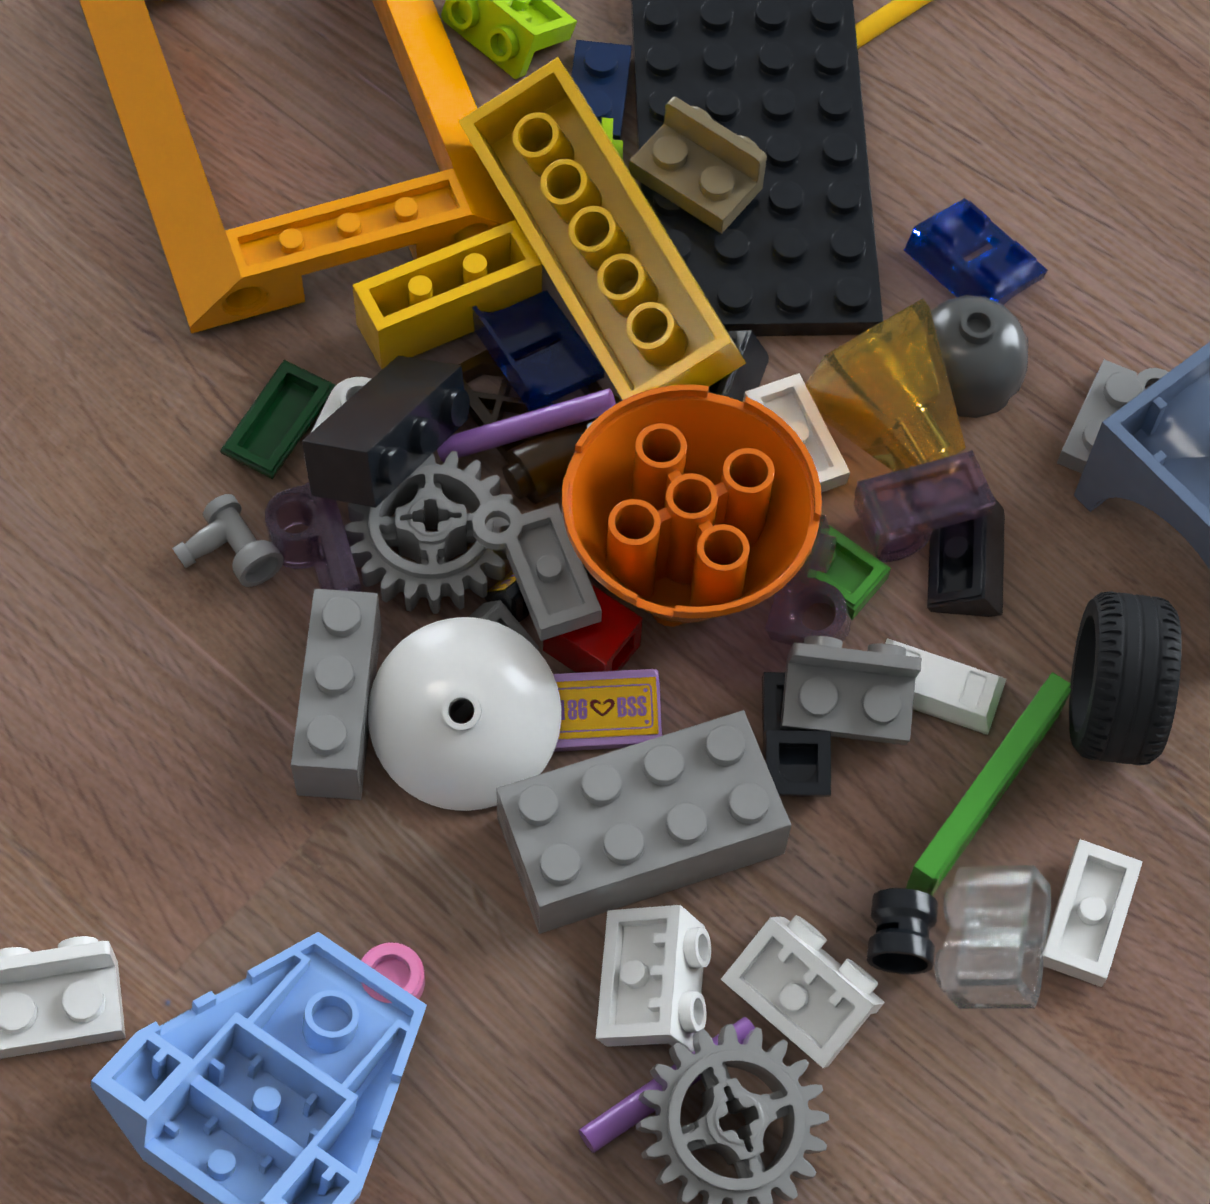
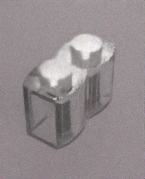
(994, 937)

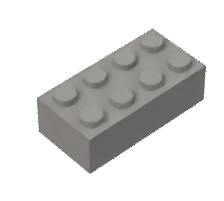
(642, 821)

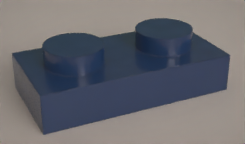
(603, 77)

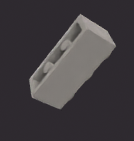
(335, 694)

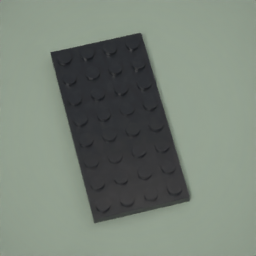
(792, 84)

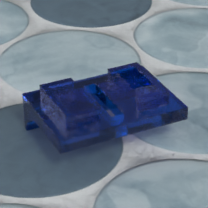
(961, 230)
(528, 327)

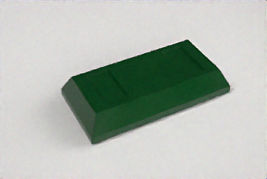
(277, 419)

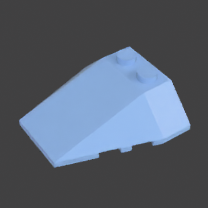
(270, 1082)

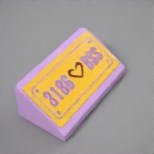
(608, 709)

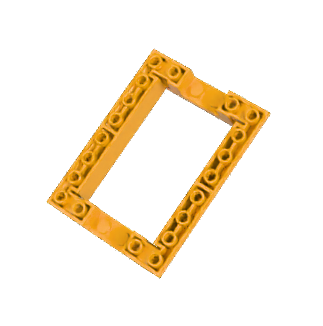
(261, 264)

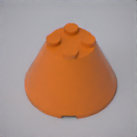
(691, 503)

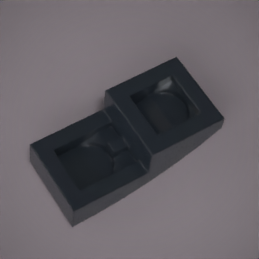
(795, 759)

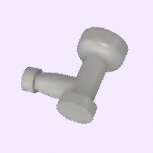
(254, 559)

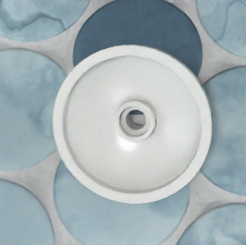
(512, 721)

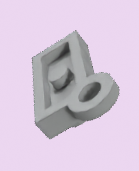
(1109, 392)
(543, 565)

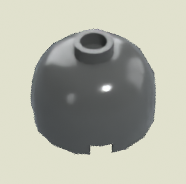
(981, 353)

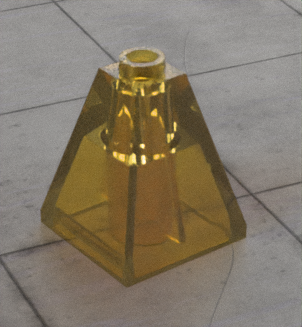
(891, 392)

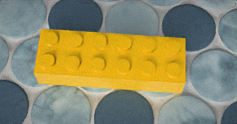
(599, 236)

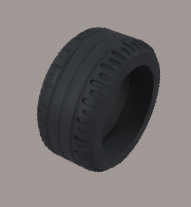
(1125, 678)

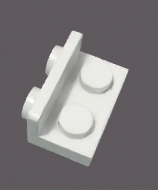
(652, 977)
(803, 987)
(59, 997)

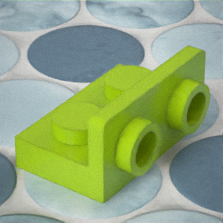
(509, 29)

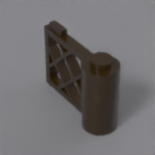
(534, 463)

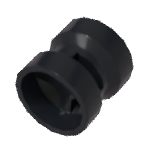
(902, 931)

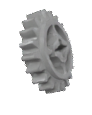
(434, 574)
(725, 1095)

